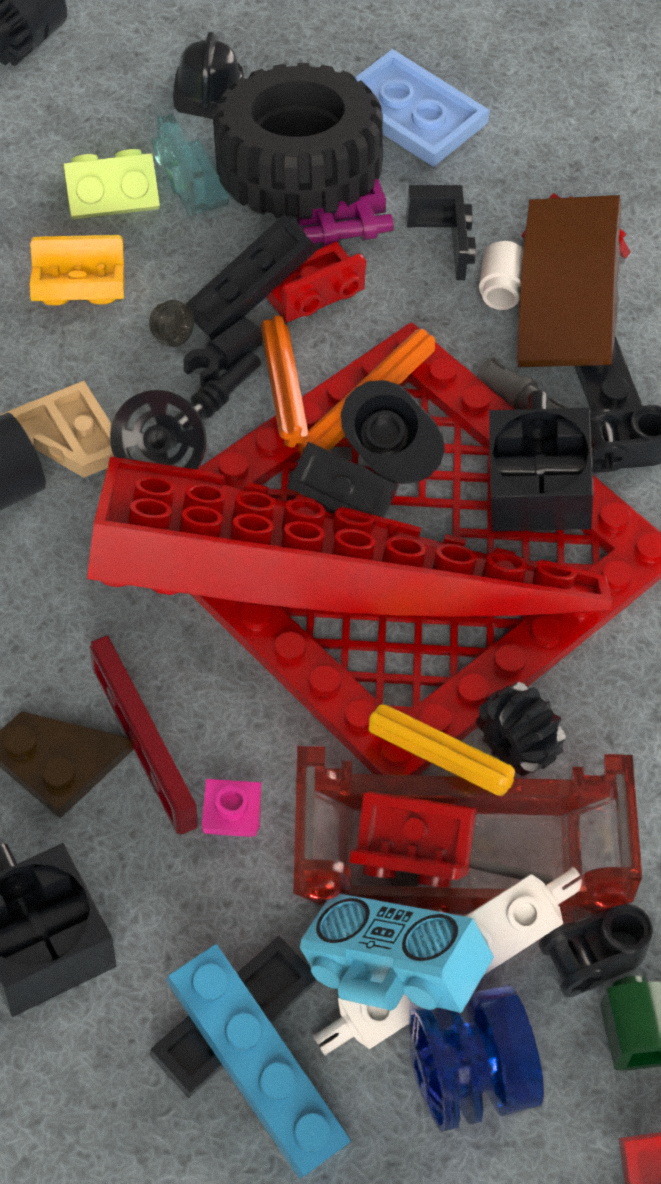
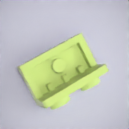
(111, 184)

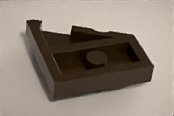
(58, 758)

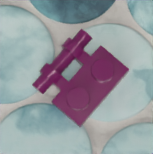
(364, 226)

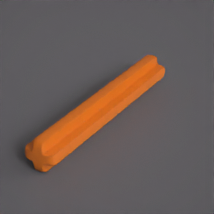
(394, 368)
(284, 381)

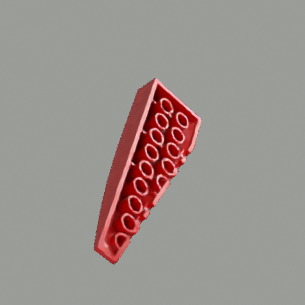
(209, 539)

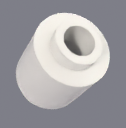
(501, 275)

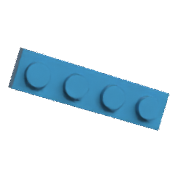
(258, 1061)

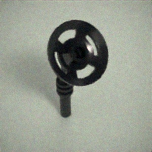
(174, 430)

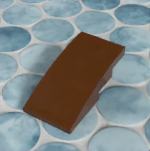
(569, 282)

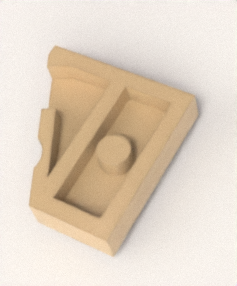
(69, 429)

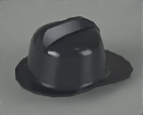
(204, 76)
(392, 432)

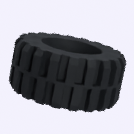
(298, 140)

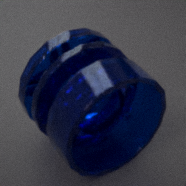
(487, 1054)

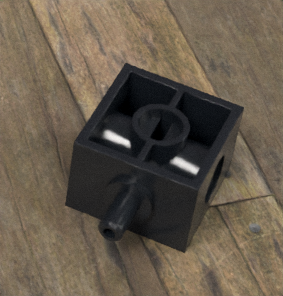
(541, 467)
(58, 939)

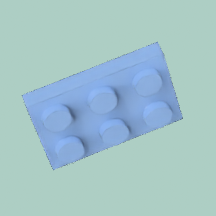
(421, 108)

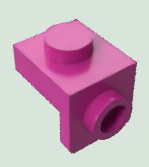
(231, 808)

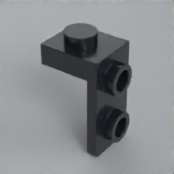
(444, 208)

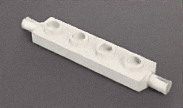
(508, 926)

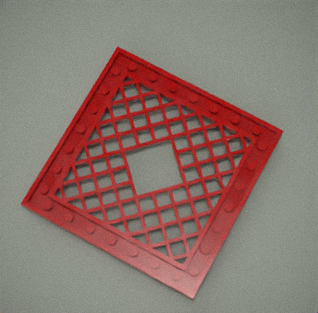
(519, 656)

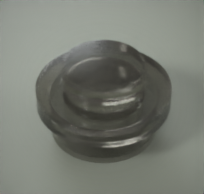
(171, 323)

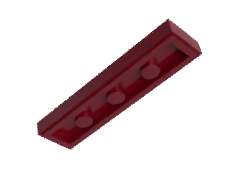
(144, 736)

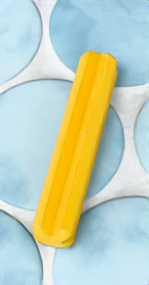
(442, 750)

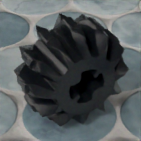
(521, 728)

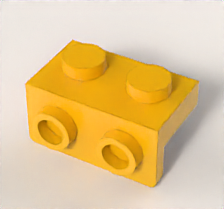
(77, 269)

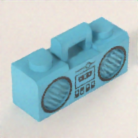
(390, 949)

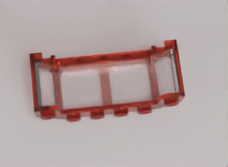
(532, 827)

